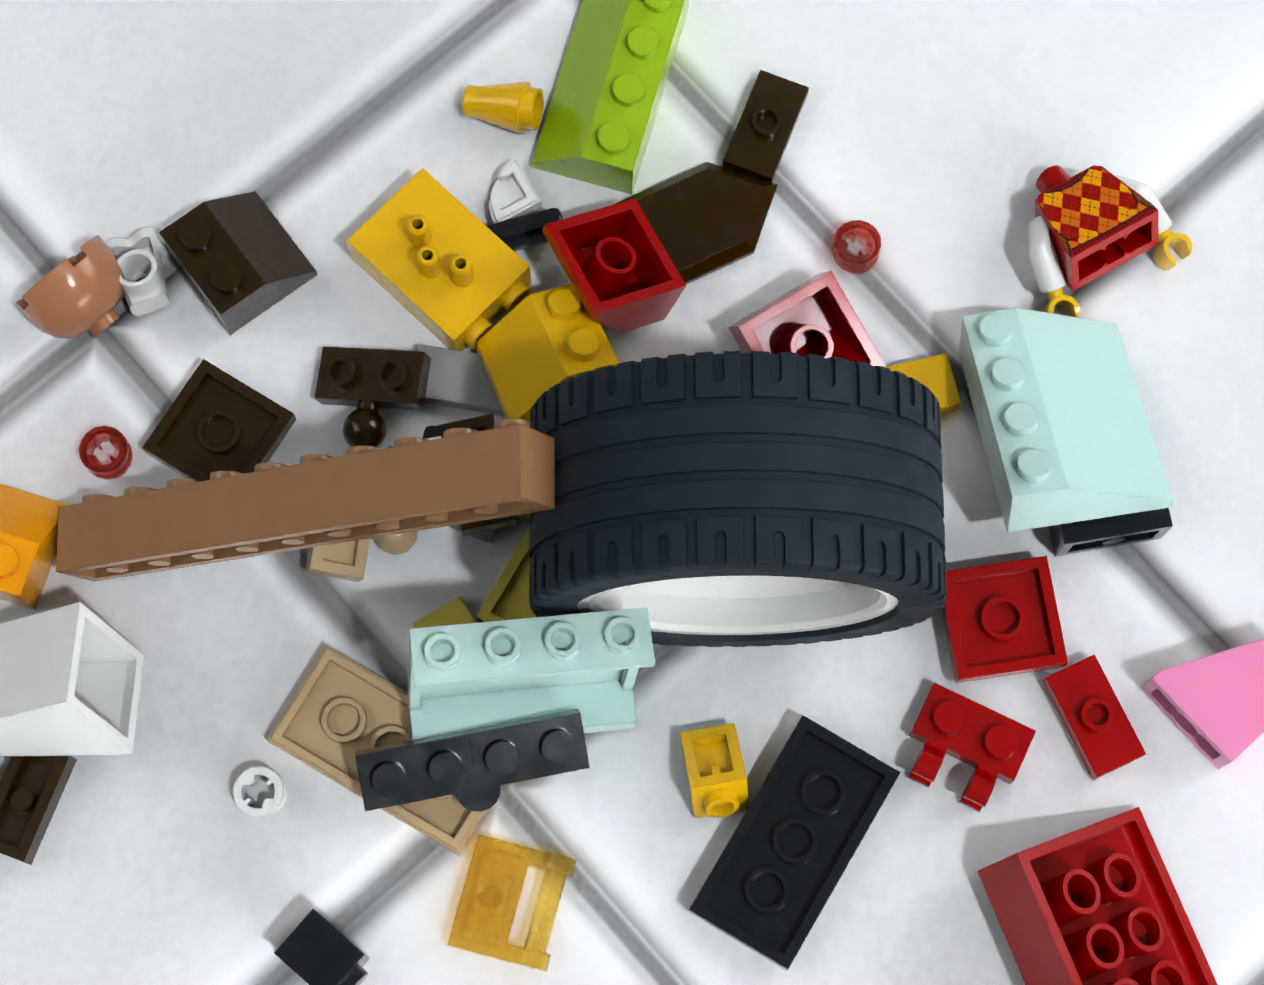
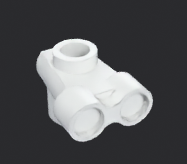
(143, 270)

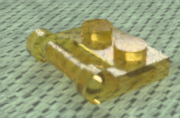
(493, 896)

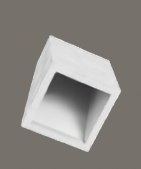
(67, 685)

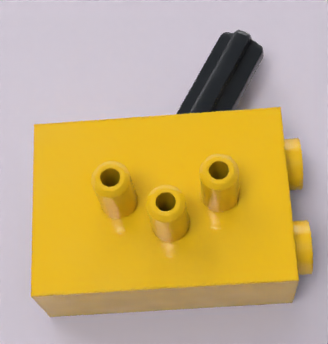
(446, 261)

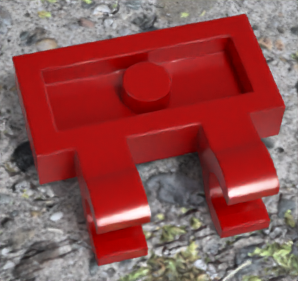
(972, 735)

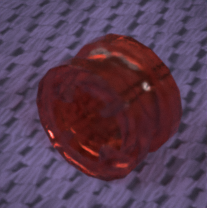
(860, 263)
(118, 465)

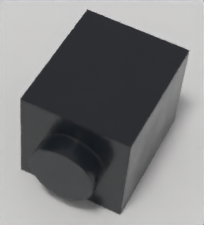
(323, 953)

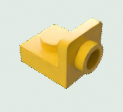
(715, 771)

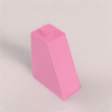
(1215, 700)

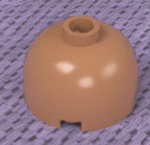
(77, 294)

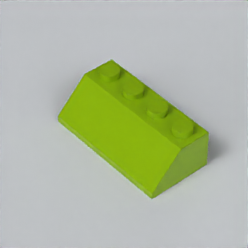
(610, 90)

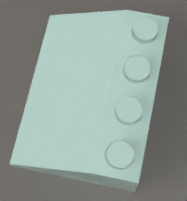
(1059, 418)

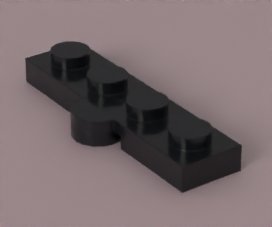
(472, 761)

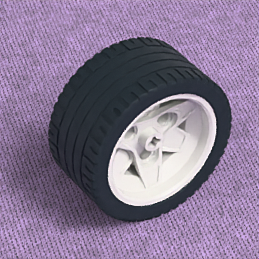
(743, 498)

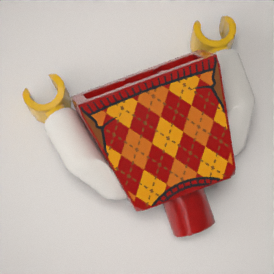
(1092, 227)

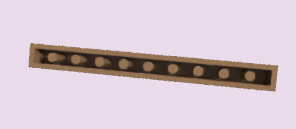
(311, 503)

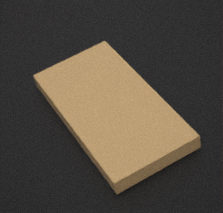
(352, 710)

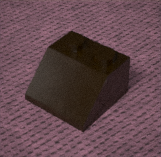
(237, 257)

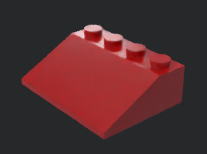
(1096, 910)

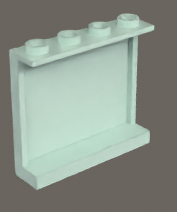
(528, 669)

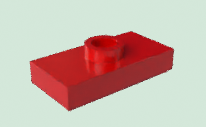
(1094, 717)

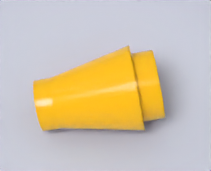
(506, 105)

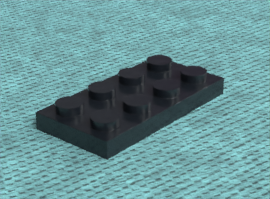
(794, 842)

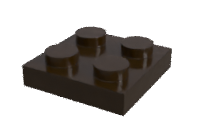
(218, 427)

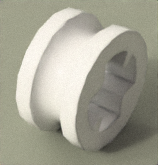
(250, 778)

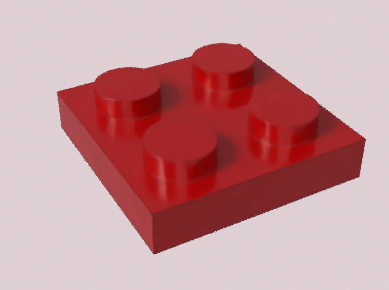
(1002, 620)

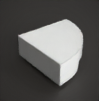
(512, 194)

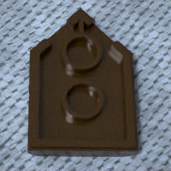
(707, 217)

